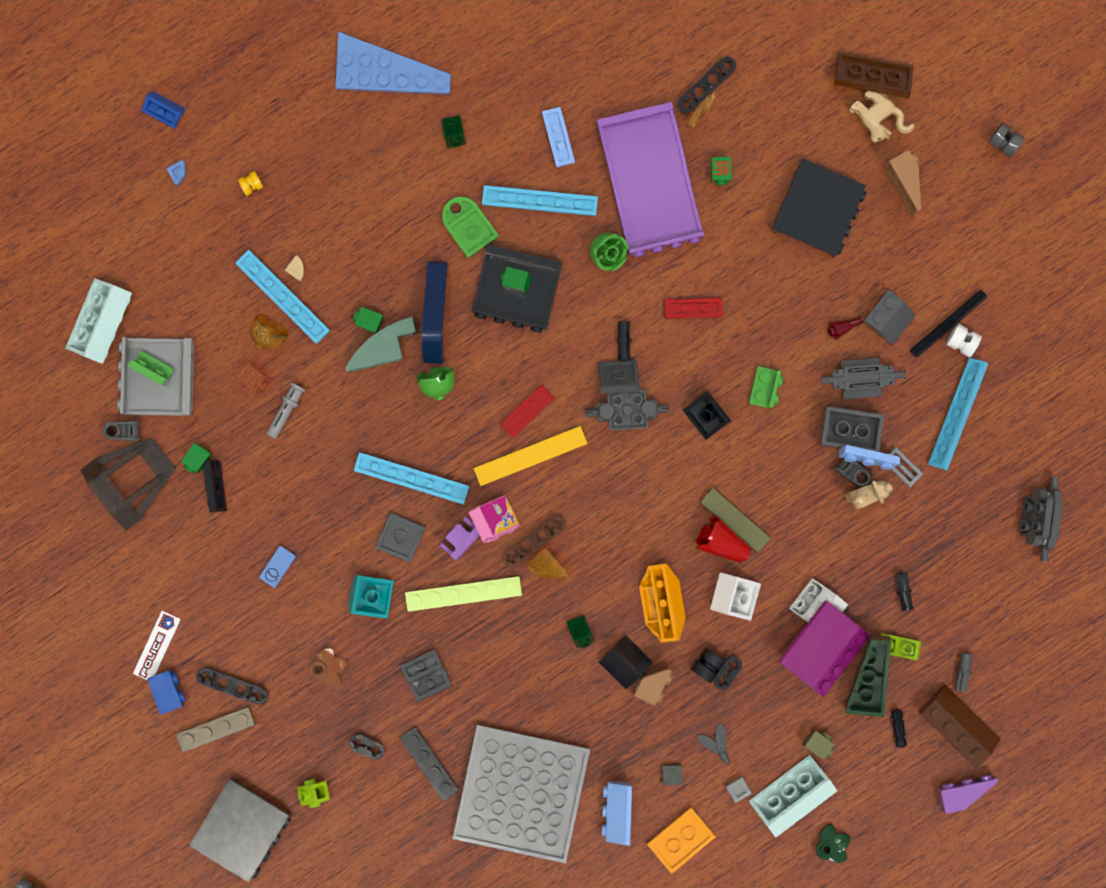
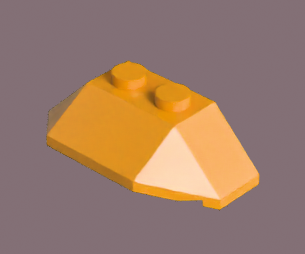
(662, 603)

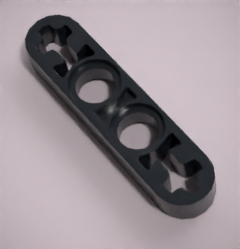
(706, 85)
(231, 688)

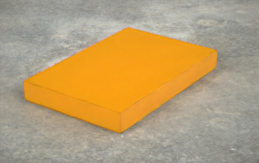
(681, 840)

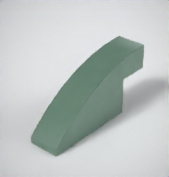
(382, 346)

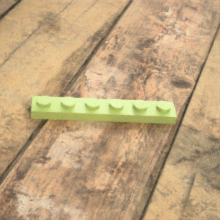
(463, 593)

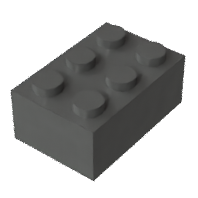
(851, 428)

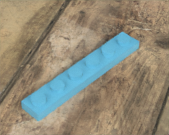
(539, 200)
(282, 296)
(958, 414)
(411, 478)

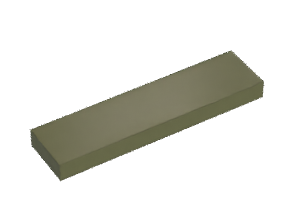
(735, 520)

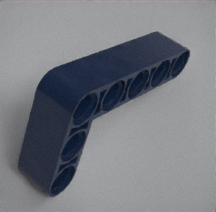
(434, 312)

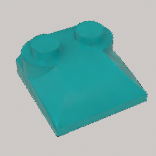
(370, 596)

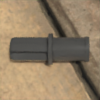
(963, 672)

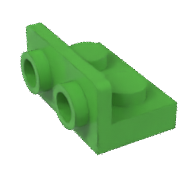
(151, 368)
(765, 387)

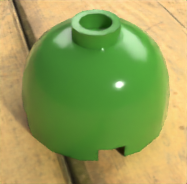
(608, 251)
(436, 383)

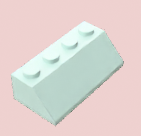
(98, 320)
(793, 796)

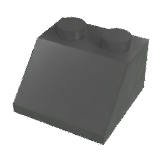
(889, 317)

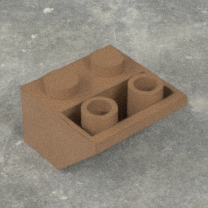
(651, 685)

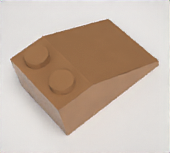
(905, 177)

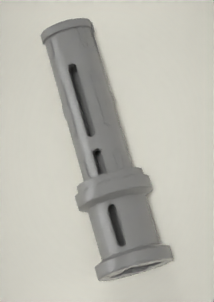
(289, 402)

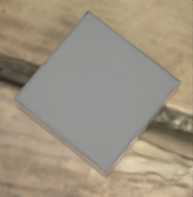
(738, 789)

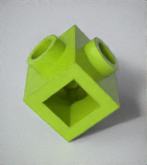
(313, 793)

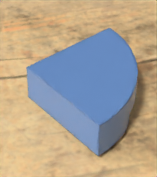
(177, 172)

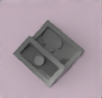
(426, 676)

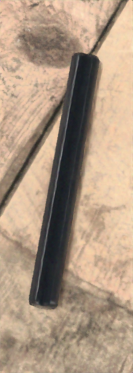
(947, 324)

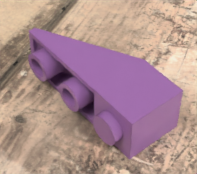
(961, 796)

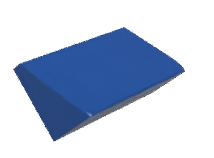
(163, 109)

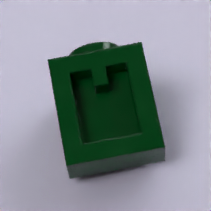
(453, 131)
(580, 632)

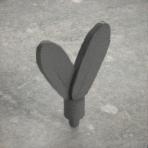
(717, 747)

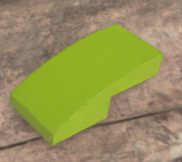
(904, 647)

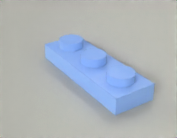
(558, 137)
(868, 457)

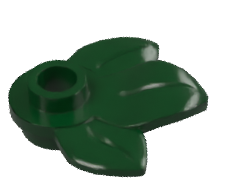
(834, 842)

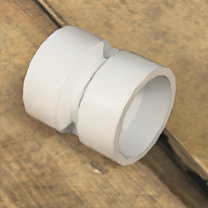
(957, 338)

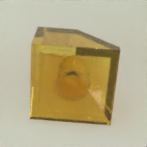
(547, 566)

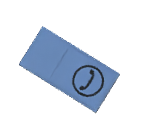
(277, 566)

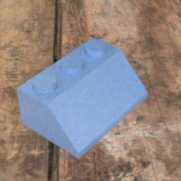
(617, 812)

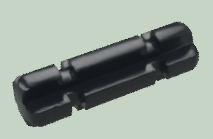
(899, 729)

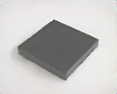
(618, 376)
(400, 537)

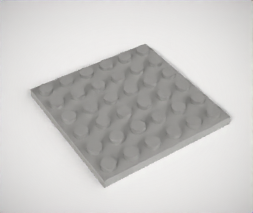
(521, 793)

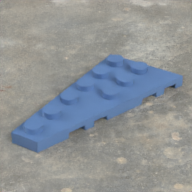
(379, 70)

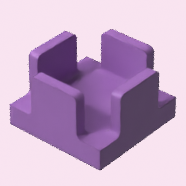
(461, 539)

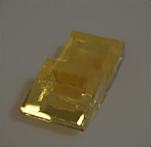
(704, 108)

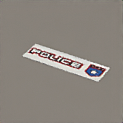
(156, 645)

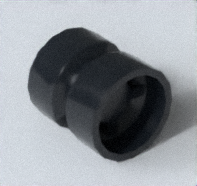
(707, 665)

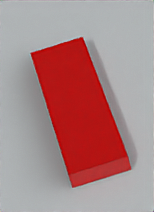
(693, 308)
(527, 411)

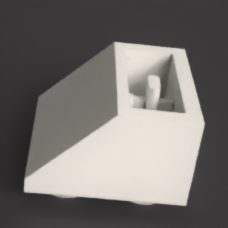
(812, 598)

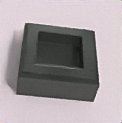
(672, 774)

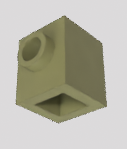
(820, 744)

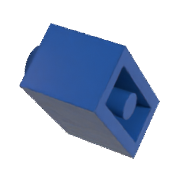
(166, 691)

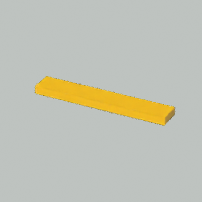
(530, 456)

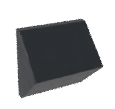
(706, 415)
(625, 662)

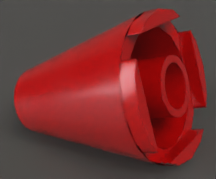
(722, 541)

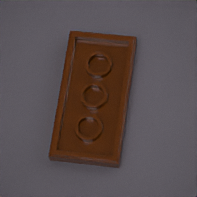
(873, 75)

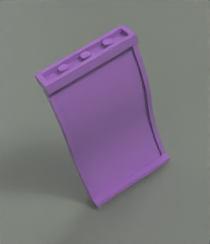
(650, 179)

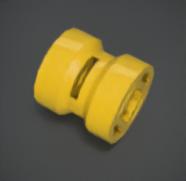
(250, 183)

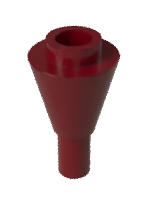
(839, 328)

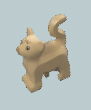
(880, 110)
(869, 494)

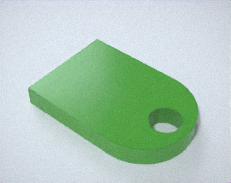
(469, 226)

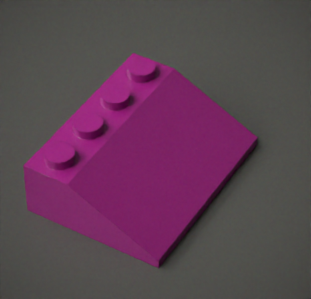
(824, 648)

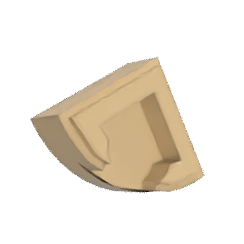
(296, 268)

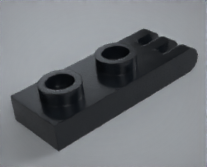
(214, 486)

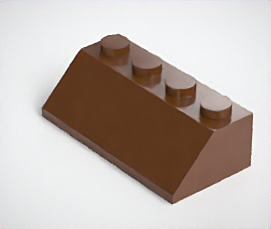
(960, 726)

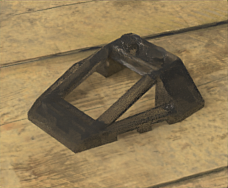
(106, 492)

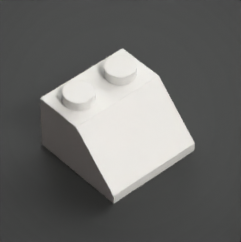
(735, 596)

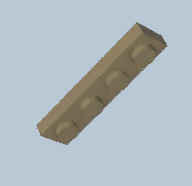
(215, 729)

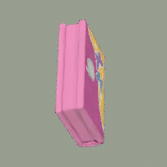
(494, 519)

